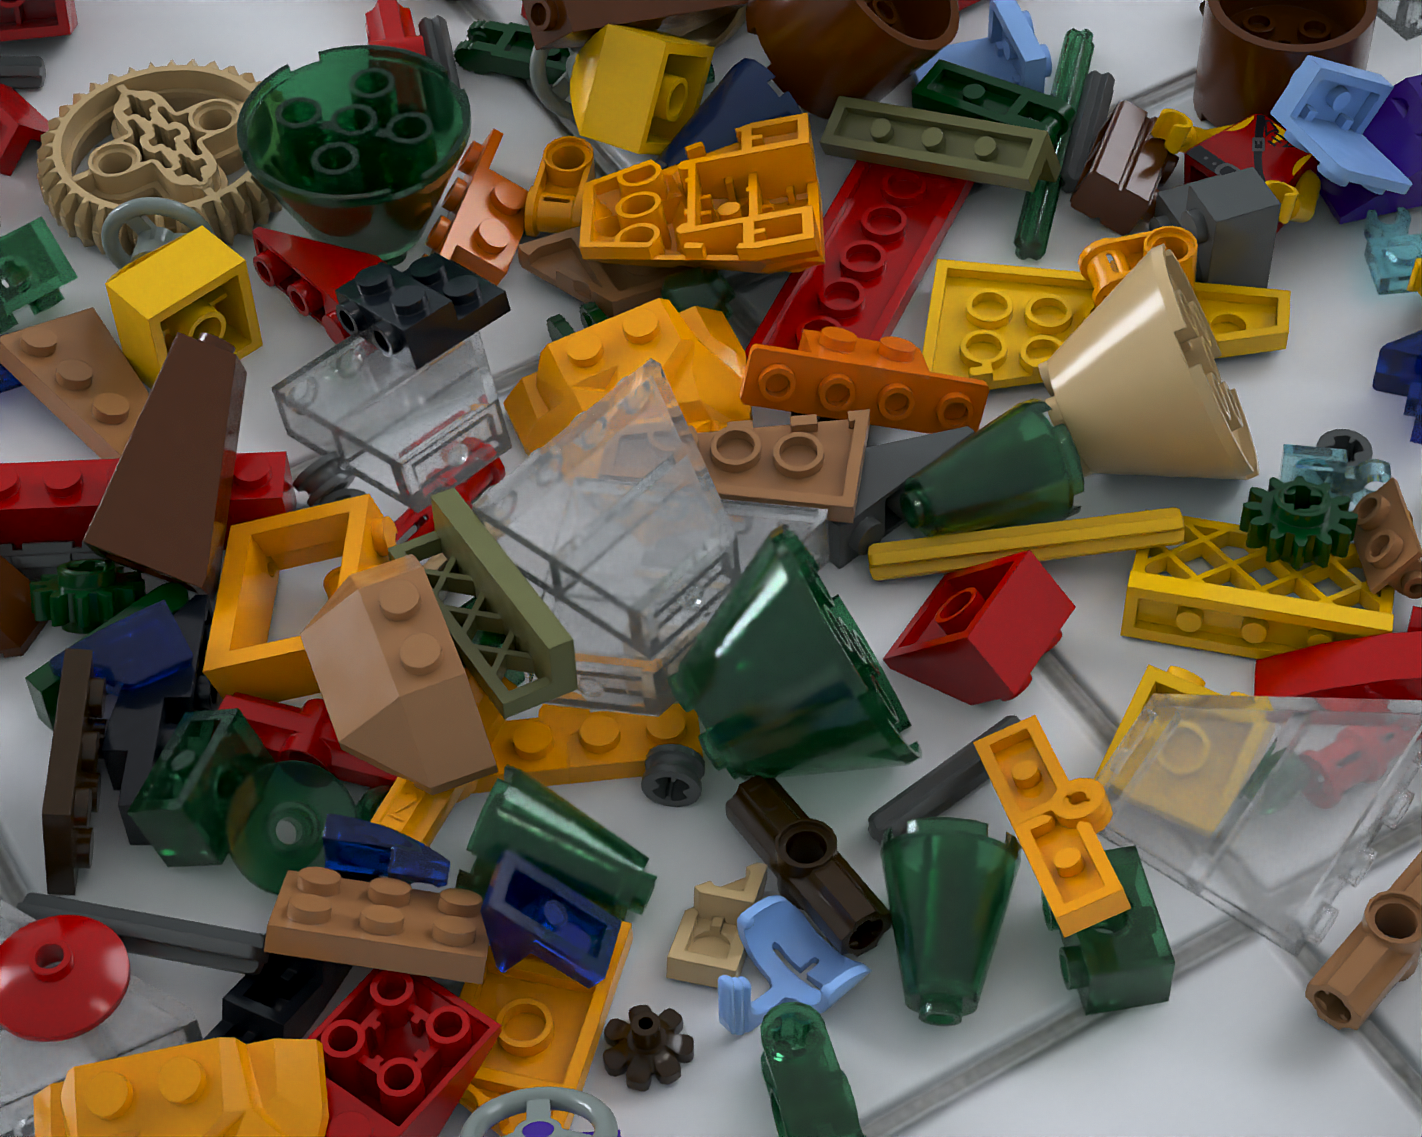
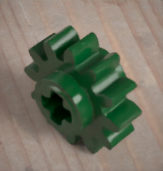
(1298, 522)
(84, 594)

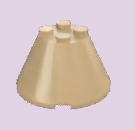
(1145, 384)

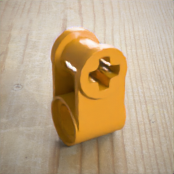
(556, 196)
(1128, 252)

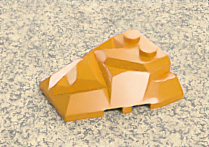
(723, 209)
(576, 371)
(193, 1092)

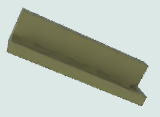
(940, 144)
(503, 606)

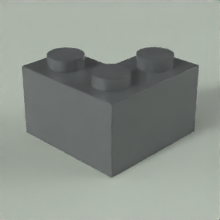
(1233, 225)

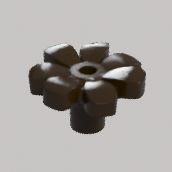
(647, 1047)

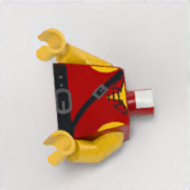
(1243, 145)

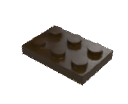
(72, 778)

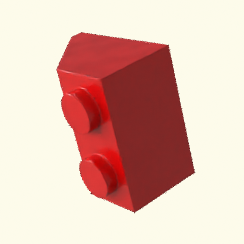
(983, 630)

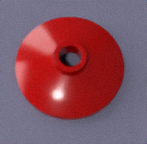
(66, 998)

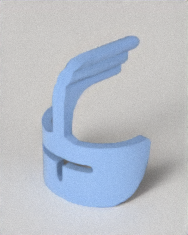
(782, 926)

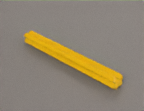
(1044, 540)

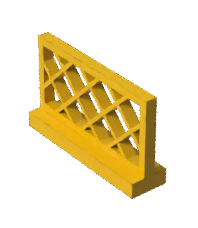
(1252, 617)

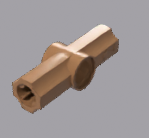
(1368, 960)

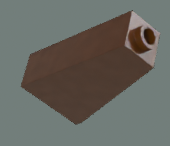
(574, 22)
(177, 470)

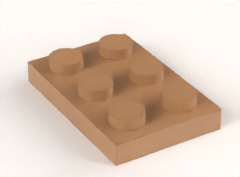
(379, 925)

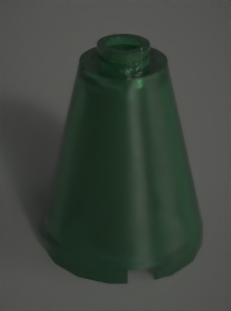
(998, 477)
(560, 842)
(947, 910)

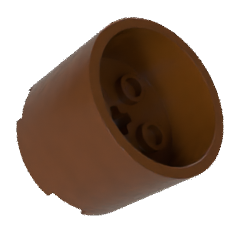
(1258, 44)
(848, 45)

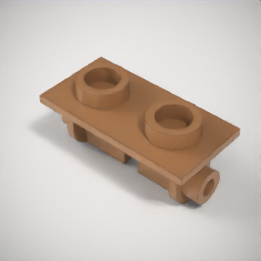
(1388, 542)

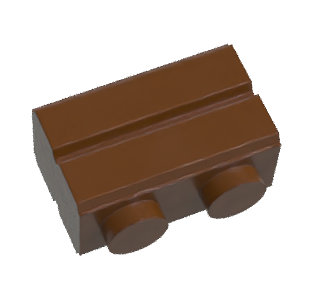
(1123, 170)

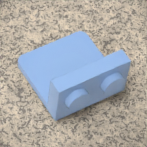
(1007, 53)
(1326, 115)

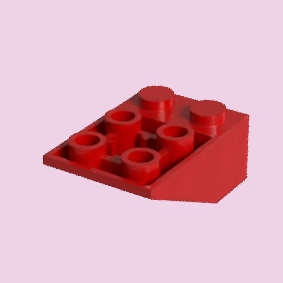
(400, 1056)

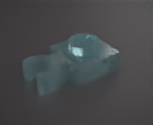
(1391, 251)
(1330, 466)

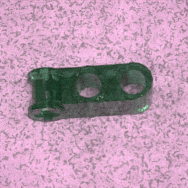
(805, 1084)

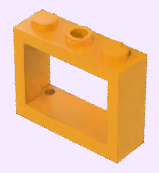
(255, 553)

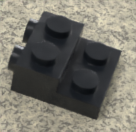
(420, 309)

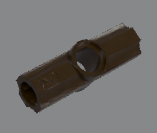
(808, 865)

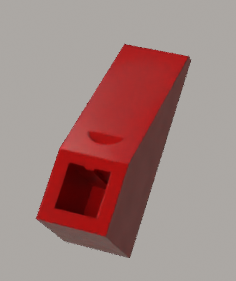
(309, 273)

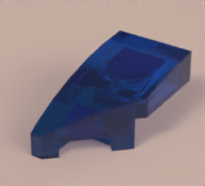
(135, 650)
(380, 851)

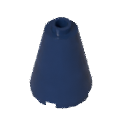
(735, 102)

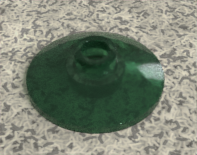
(290, 793)

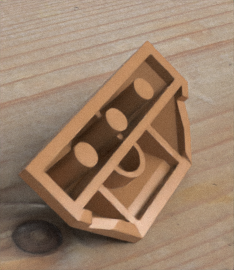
(397, 679)

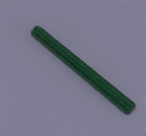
(1040, 205)

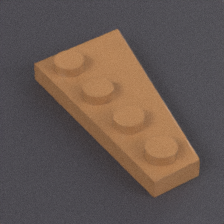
(79, 377)
(791, 463)

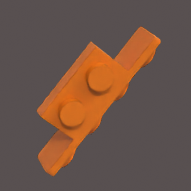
(482, 216)
(847, 373)

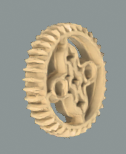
(169, 142)

